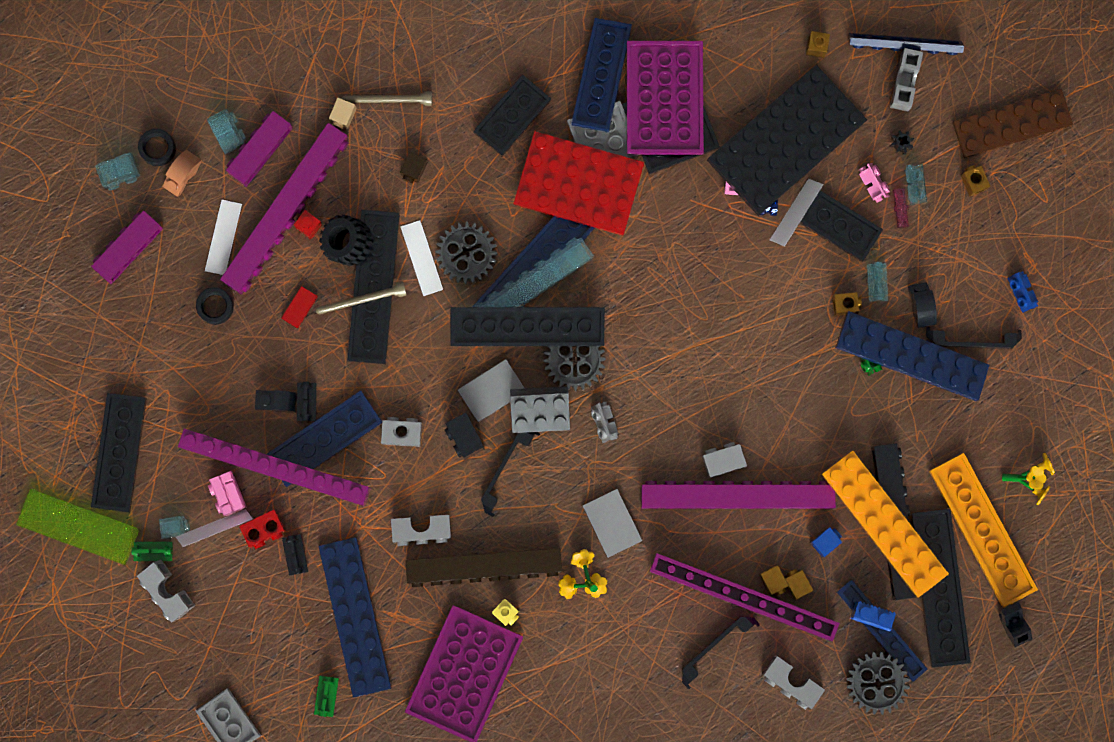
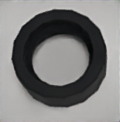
(156, 133)
(200, 305)

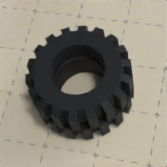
(333, 237)

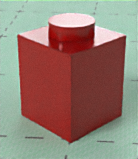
(308, 224)

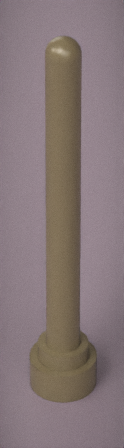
(424, 98)
(397, 290)

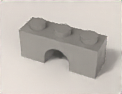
(905, 80)
(404, 533)
(154, 580)
(806, 694)

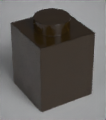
(413, 168)

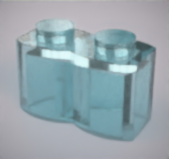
(225, 131)
(118, 171)

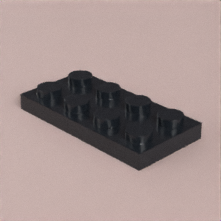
(512, 115)
(841, 226)

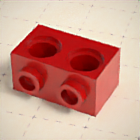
(260, 523)

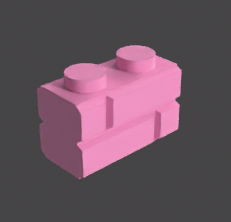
(227, 494)

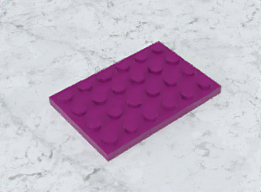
(665, 98)
(464, 674)

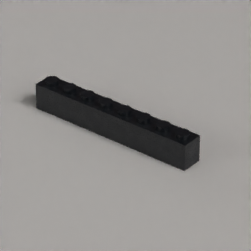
(889, 476)

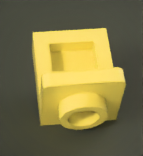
(506, 613)

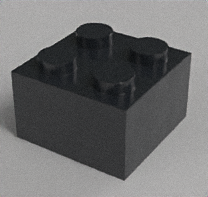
(465, 436)

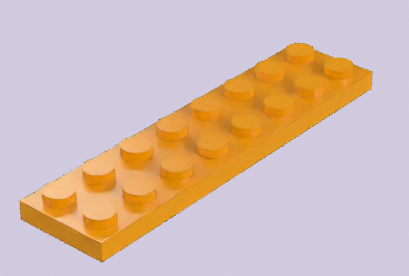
(885, 524)
(983, 530)

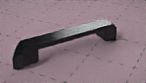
(1009, 340)
(490, 501)
(689, 672)

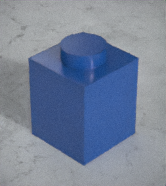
(826, 541)

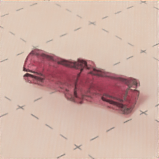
(901, 208)

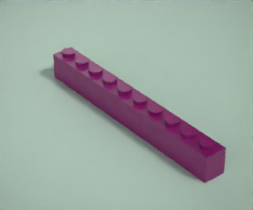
(284, 209)
(274, 467)
(737, 496)
(744, 597)

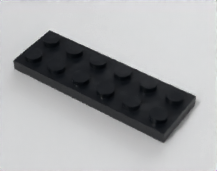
(118, 452)

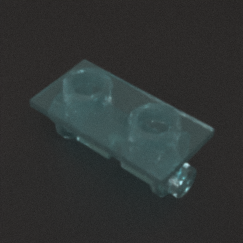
(916, 184)
(877, 282)

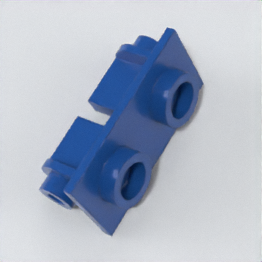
(1019, 283)

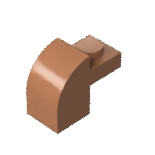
(180, 172)

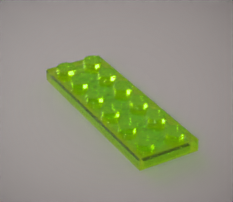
(77, 526)

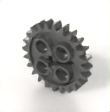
(475, 268)
(557, 360)
(875, 665)

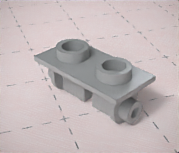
(601, 413)

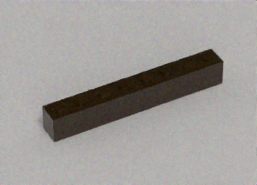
(483, 566)

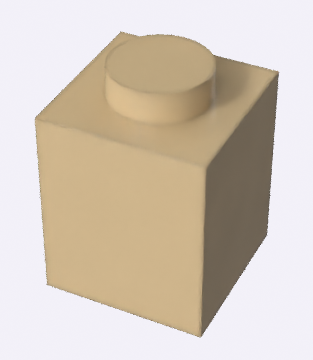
(342, 114)

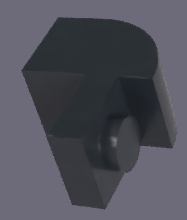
(923, 305)
(276, 401)
(1015, 624)

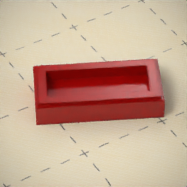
(299, 307)

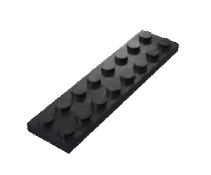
(376, 272)
(527, 326)
(943, 601)

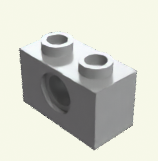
(390, 436)

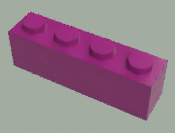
(259, 148)
(126, 247)

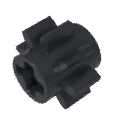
(907, 140)

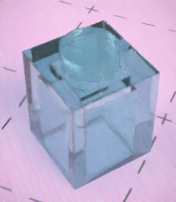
(173, 527)

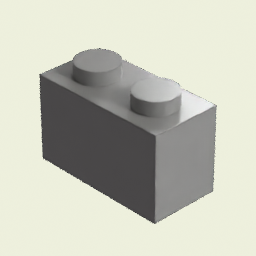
(724, 460)

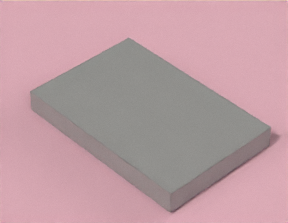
(490, 390)
(612, 523)
(227, 719)

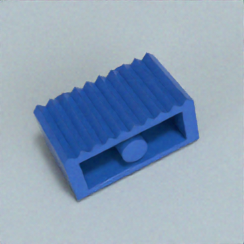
(873, 616)

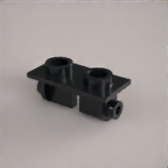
(306, 401)
(295, 554)

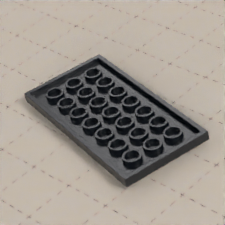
(787, 140)

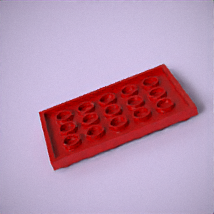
(578, 183)

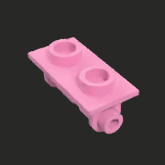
(879, 188)

